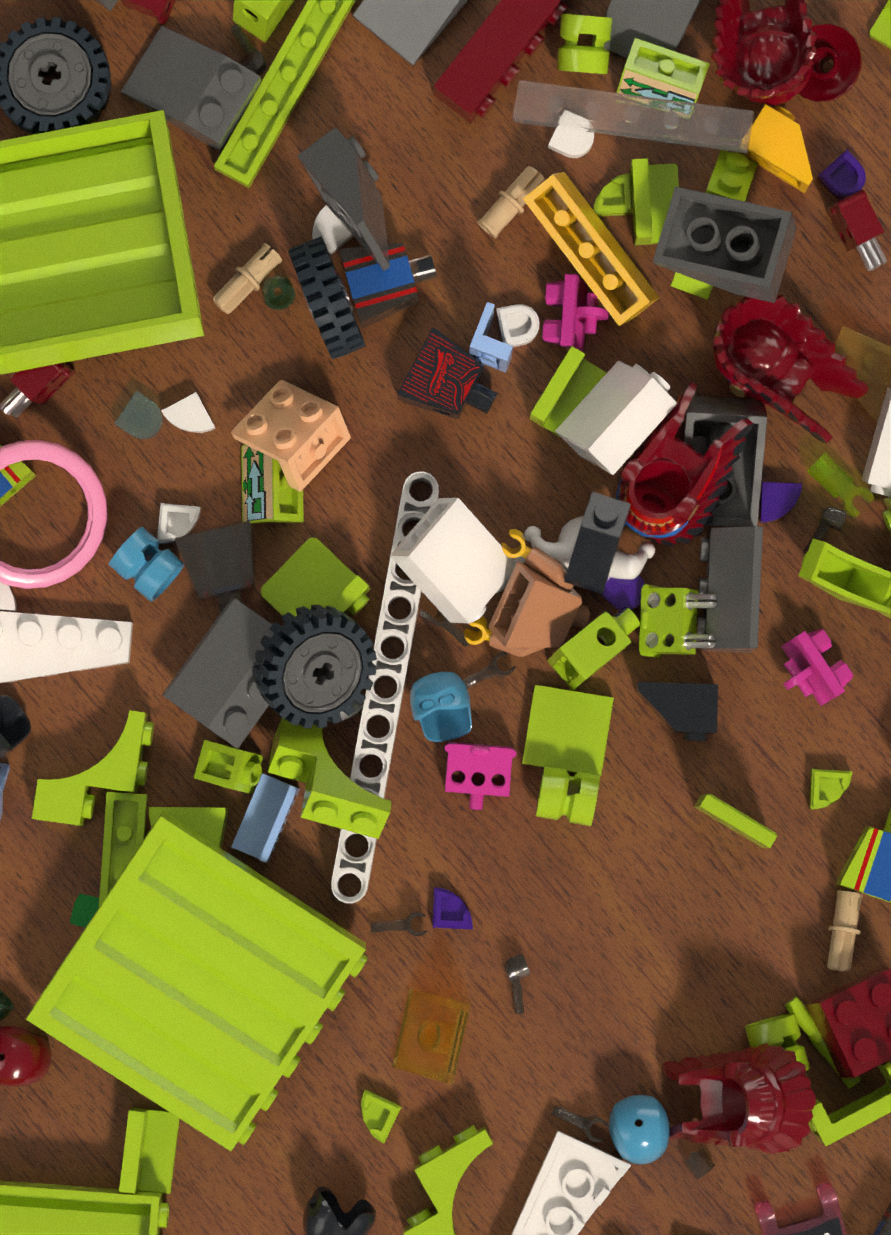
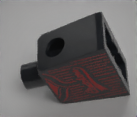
(445, 379)

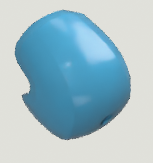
(441, 706)
(640, 1143)

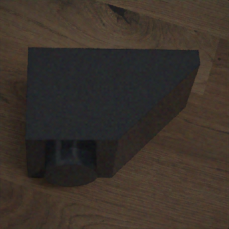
(597, 542)
(683, 706)

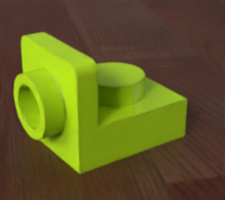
(229, 767)

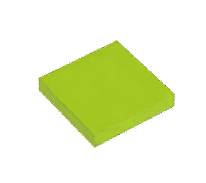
(567, 730)
(736, 820)

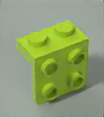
(315, 578)

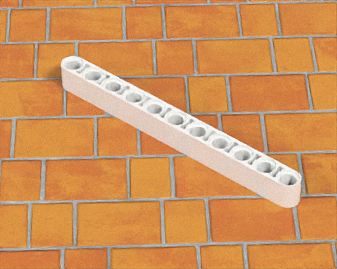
(387, 707)

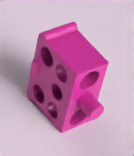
(483, 759)

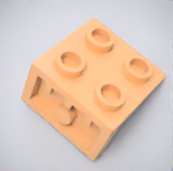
(294, 430)

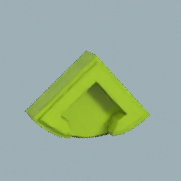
(615, 197)
(827, 787)
(378, 1114)

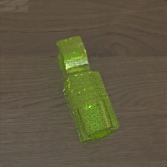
(838, 483)

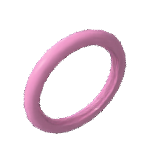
(96, 506)

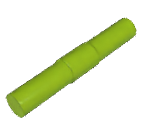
(807, 1024)

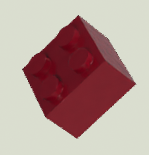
(856, 1023)

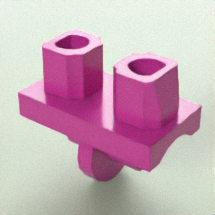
(578, 314)
(810, 669)

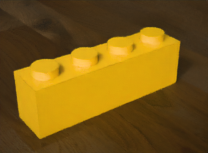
(591, 248)

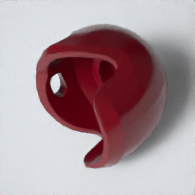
(25, 1058)

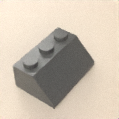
(734, 577)
(219, 676)

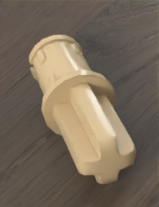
(510, 202)
(247, 279)
(844, 930)

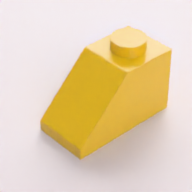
(780, 147)

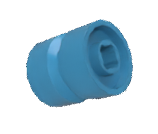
(146, 564)

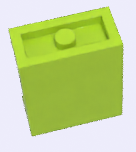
(853, 1115)

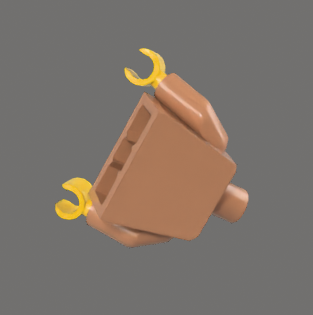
(534, 607)

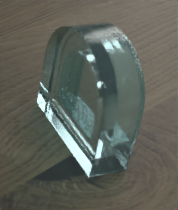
(140, 417)

